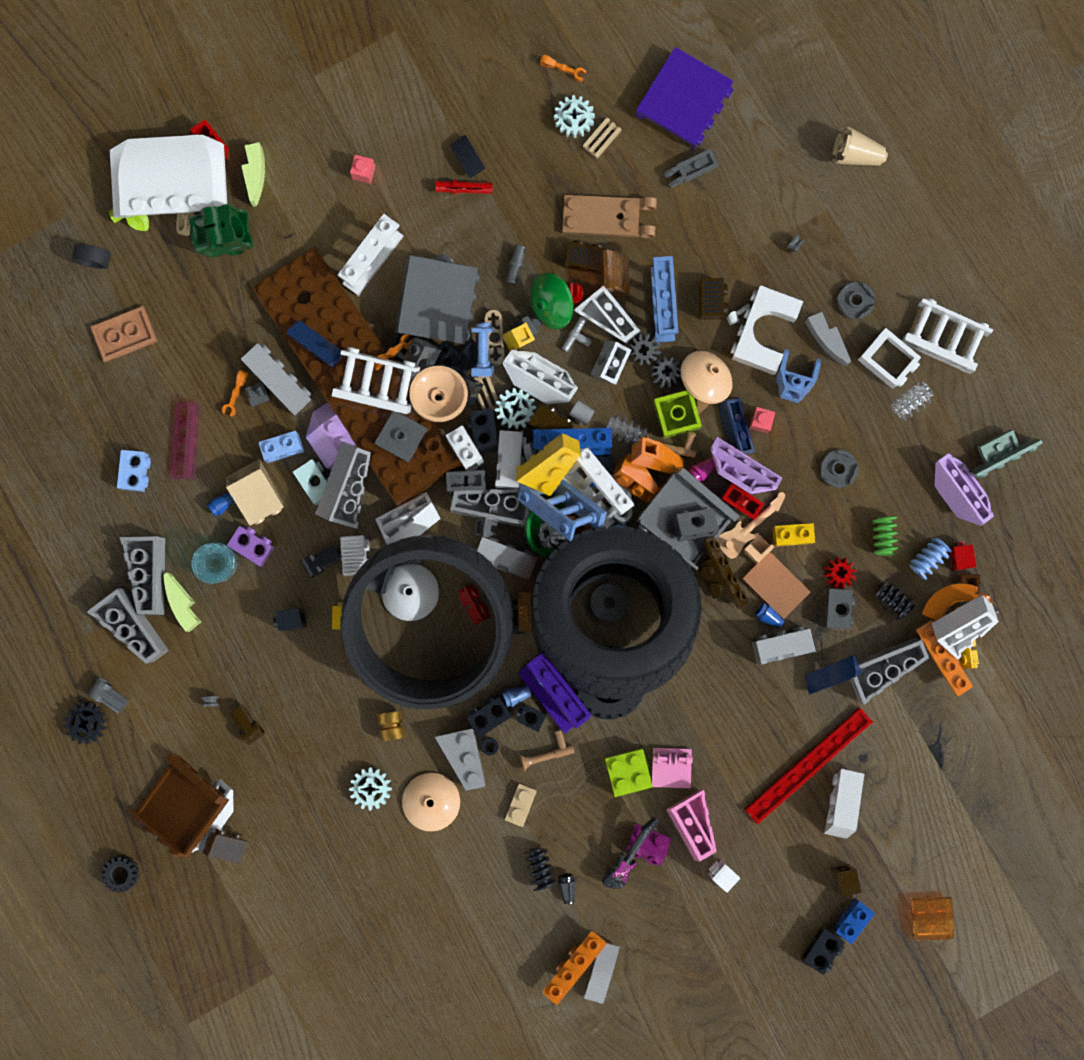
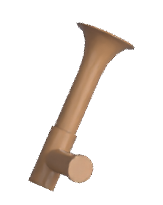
(683, 451)
(562, 751)

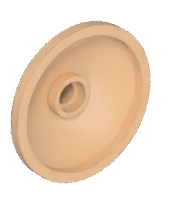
(706, 377)
(438, 382)
(445, 799)

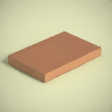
(123, 334)
(776, 585)

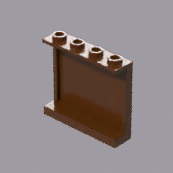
(180, 807)

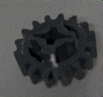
(81, 716)

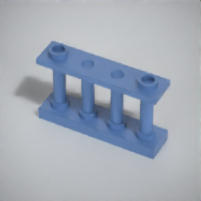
(664, 299)
(483, 367)
(570, 497)

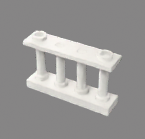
(370, 255)
(948, 354)
(363, 395)
(604, 482)

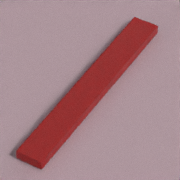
(808, 765)

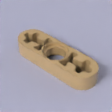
(500, 351)

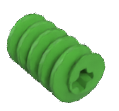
(885, 535)

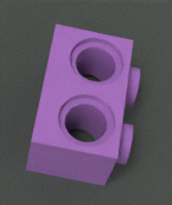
(249, 549)

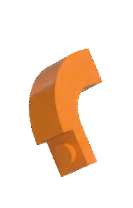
(945, 597)

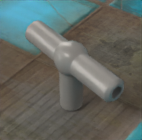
(574, 334)

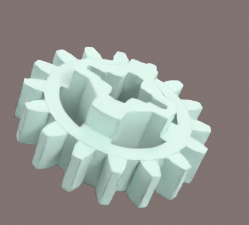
(566, 116)
(507, 406)
(370, 798)

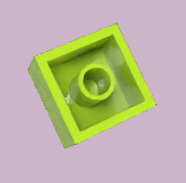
(677, 414)
(628, 772)

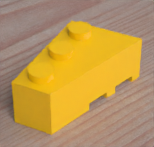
(550, 465)

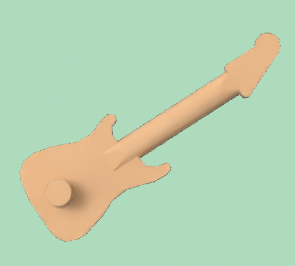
(734, 540)

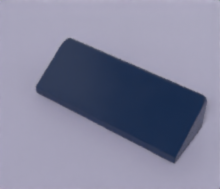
(315, 343)
(736, 425)
(832, 674)

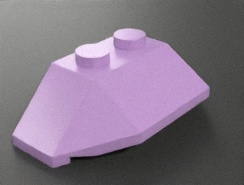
(327, 434)
(742, 469)
(962, 491)

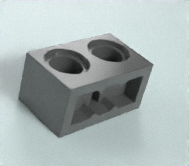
(465, 481)

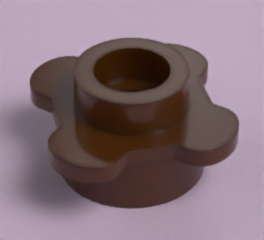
(428, 443)

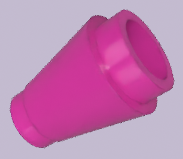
(702, 469)

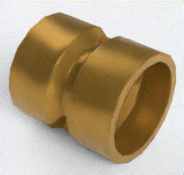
(391, 725)

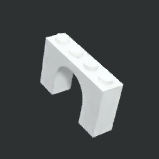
(748, 349)

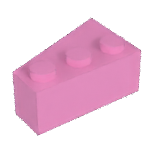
(693, 824)

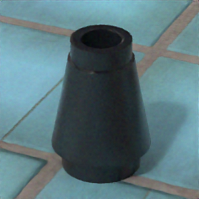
(566, 884)

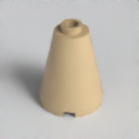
(858, 149)

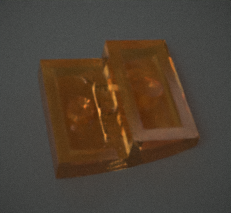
(616, 272)
(525, 611)
(933, 919)

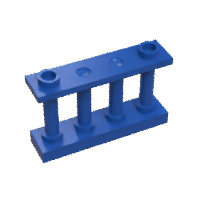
(595, 439)

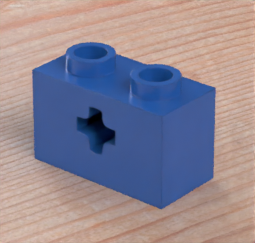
(853, 921)

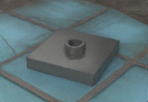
(401, 436)

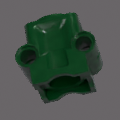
(220, 231)

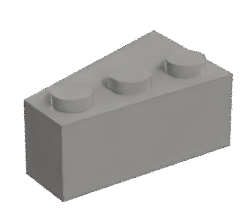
(508, 558)
(783, 645)
(464, 757)

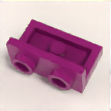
(653, 848)

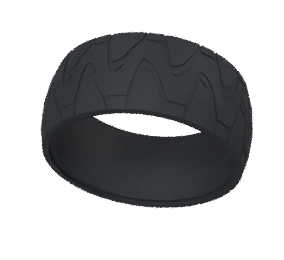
(399, 687)

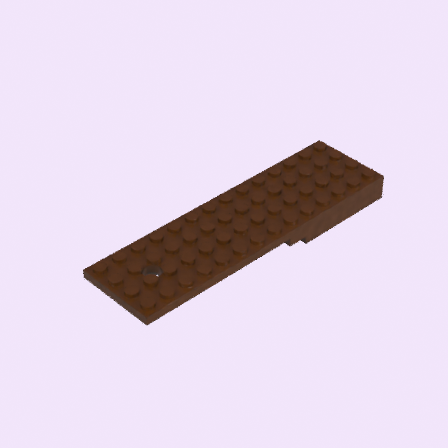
(341, 323)

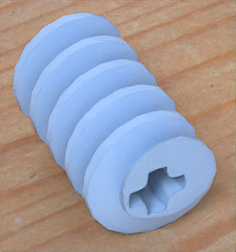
(929, 558)

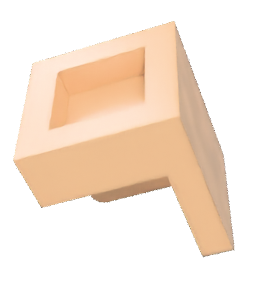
(758, 549)

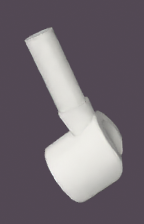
(733, 316)

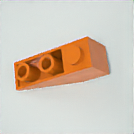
(655, 456)
(635, 479)

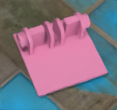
(671, 768)

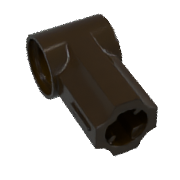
(249, 728)

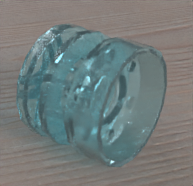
(203, 563)

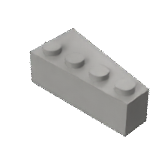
(276, 379)
(345, 486)
(493, 504)
(146, 571)
(120, 616)
(887, 667)

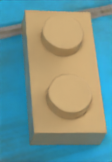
(520, 805)

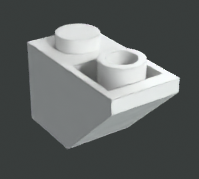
(723, 875)

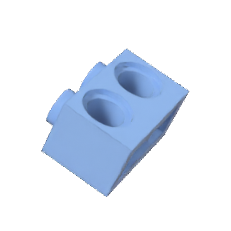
(281, 447)
(127, 471)

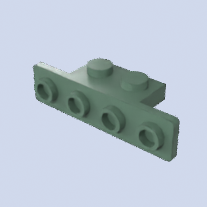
(1001, 450)

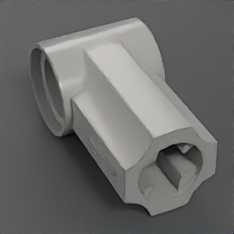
(581, 413)

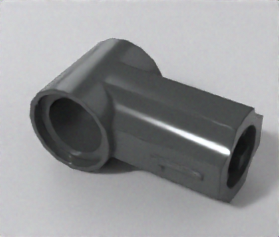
(104, 693)

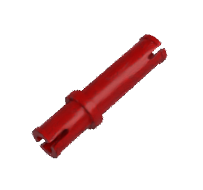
(460, 187)

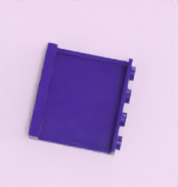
(685, 97)
(554, 693)

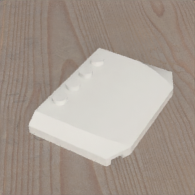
(167, 175)

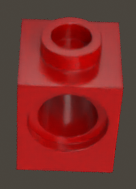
(962, 556)

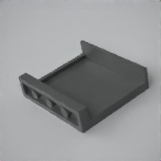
(437, 299)
(678, 494)

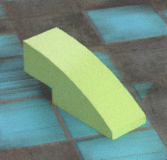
(254, 172)
(180, 603)

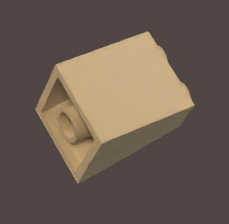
(254, 493)

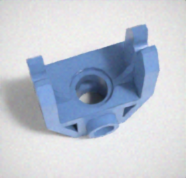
(786, 381)

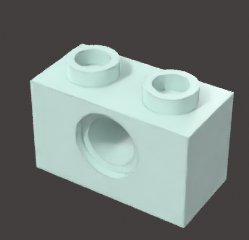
(306, 474)

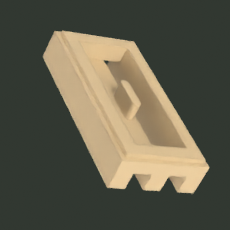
(617, 130)
(479, 378)

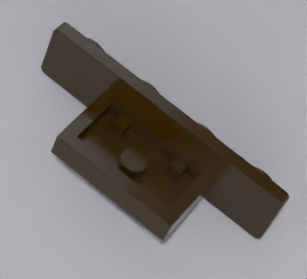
(718, 574)

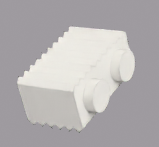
(353, 553)

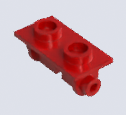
(470, 596)

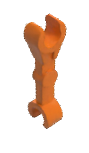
(547, 61)
(392, 351)
(241, 378)

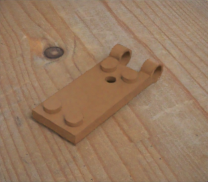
(598, 216)

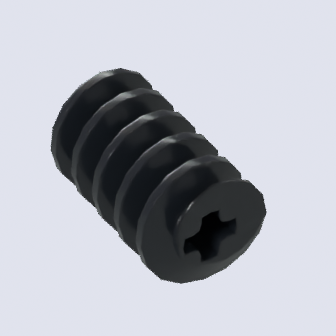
(893, 600)
(540, 868)

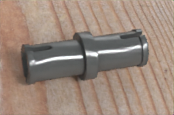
(516, 264)

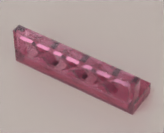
(189, 441)

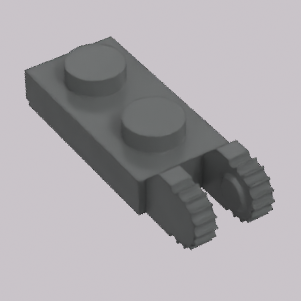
(692, 168)

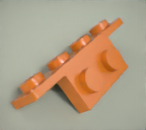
(944, 660)
(571, 971)

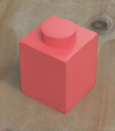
(362, 169)
(762, 420)

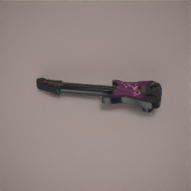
(618, 875)

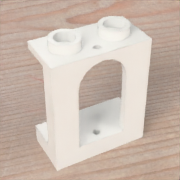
(465, 449)

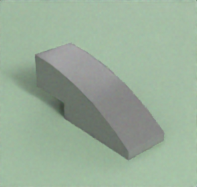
(828, 338)
(601, 973)

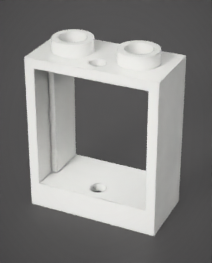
(866, 359)

